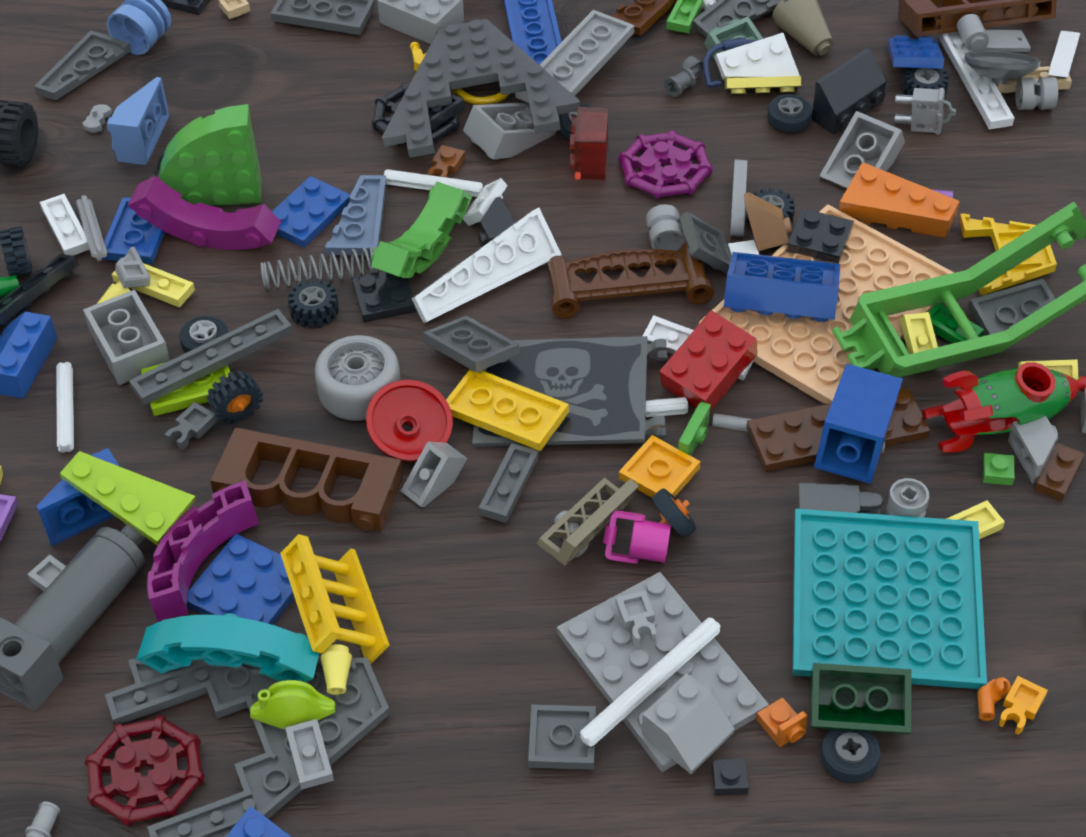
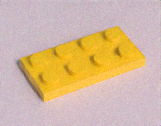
(507, 408)

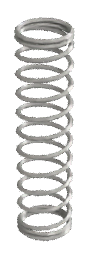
(266, 266)

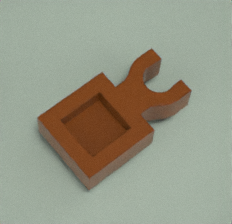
(446, 161)

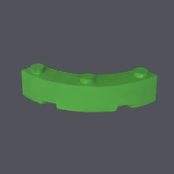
(427, 236)

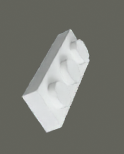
(65, 225)

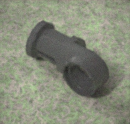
(686, 76)

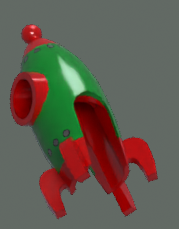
(1000, 399)

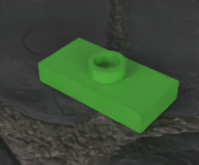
(696, 429)

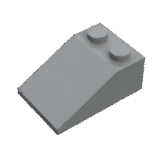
(503, 129)
(866, 142)

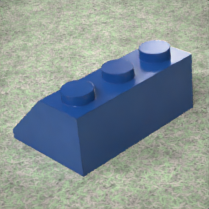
(23, 351)

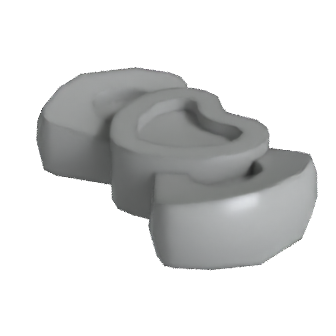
(96, 119)

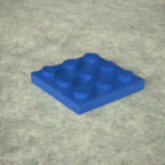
(243, 582)

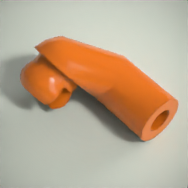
(990, 695)

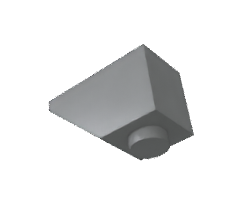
(1033, 445)
(433, 472)

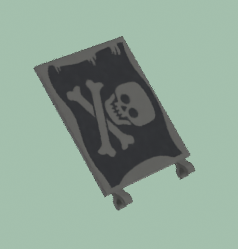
(597, 378)

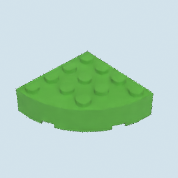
(215, 160)

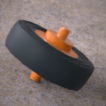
(674, 512)

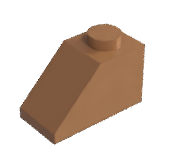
(767, 222)

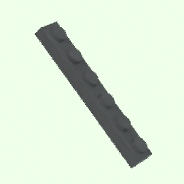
(210, 356)

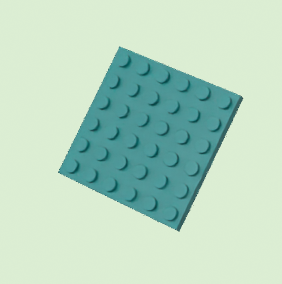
(889, 596)

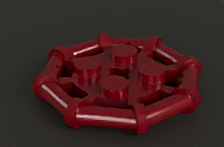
(138, 754)

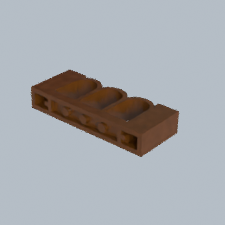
(942, 16)
(366, 509)

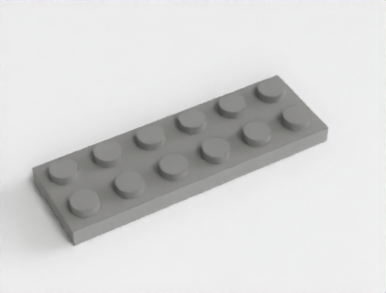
(585, 51)

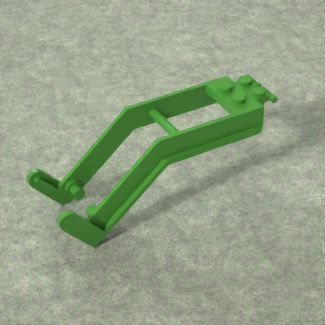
(878, 344)

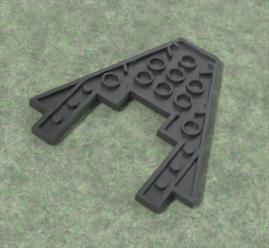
(469, 57)
(266, 779)

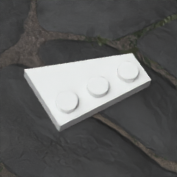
(758, 59)

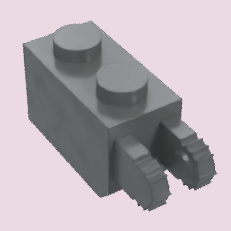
(837, 498)

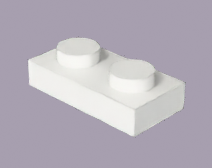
(484, 201)

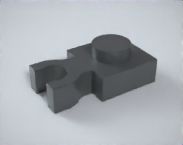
(191, 423)

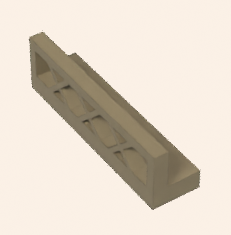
(590, 524)

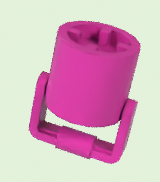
(647, 542)

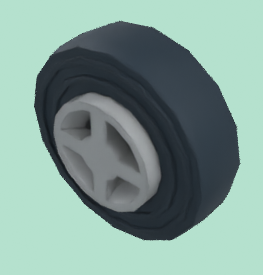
(201, 331)

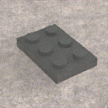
(471, 343)

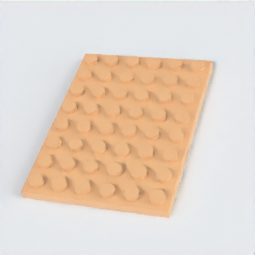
(806, 349)

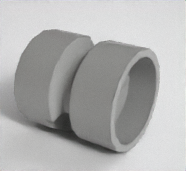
(1045, 93)
(665, 228)
(908, 498)

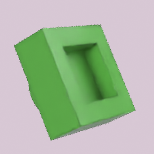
(998, 469)

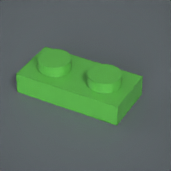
(683, 15)

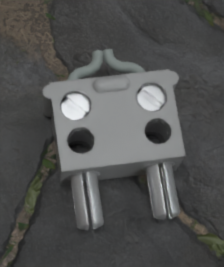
(926, 110)

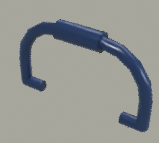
(724, 45)

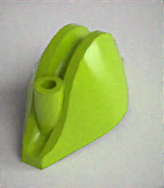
(290, 704)

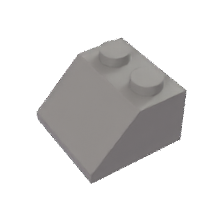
(687, 723)

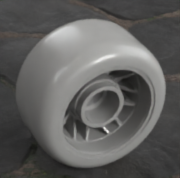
(352, 373)

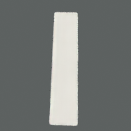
(1064, 54)

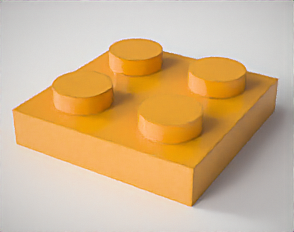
(659, 467)

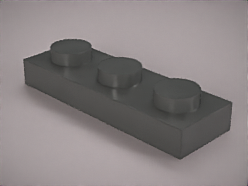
(508, 482)

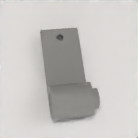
(979, 39)

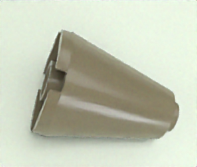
(805, 24)

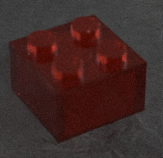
(589, 143)

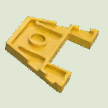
(1002, 234)

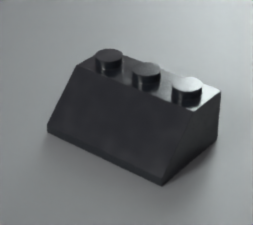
(847, 89)

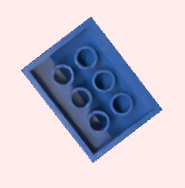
(782, 286)

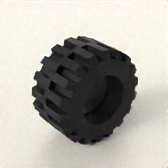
(17, 132)

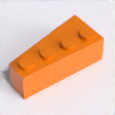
(898, 203)

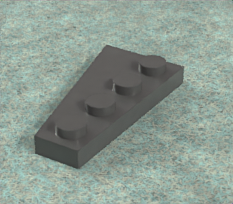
(727, 10)
(81, 63)

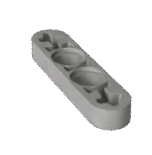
(738, 205)

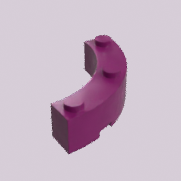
(200, 222)
(191, 542)

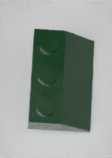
(860, 698)

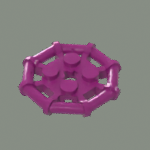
(653, 177)

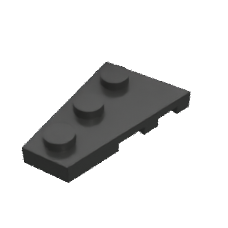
(1008, 307)

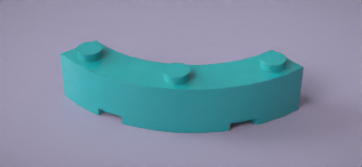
(229, 643)

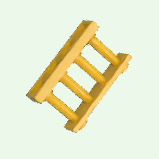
(315, 606)

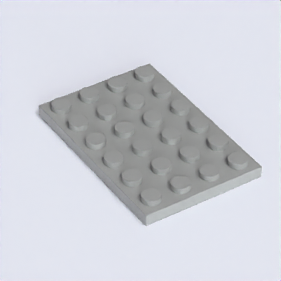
(617, 663)

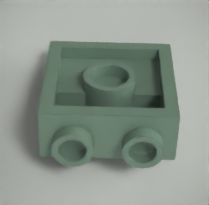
(734, 29)

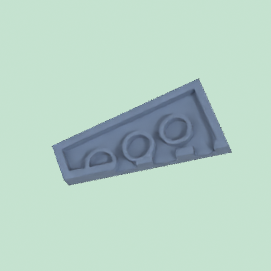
(361, 218)

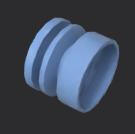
(139, 23)

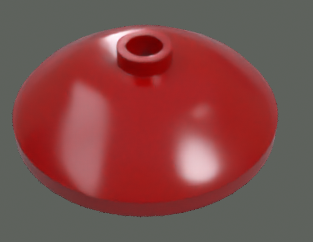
(412, 405)

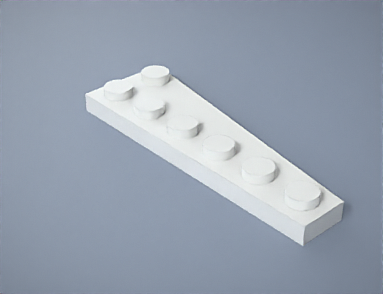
(502, 259)

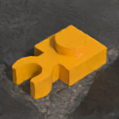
(1022, 703)

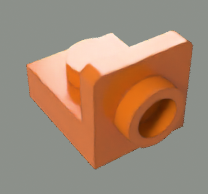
(782, 722)

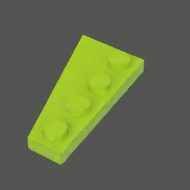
(131, 497)

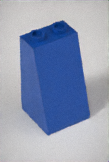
(858, 423)

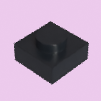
(730, 777)

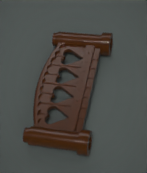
(570, 289)

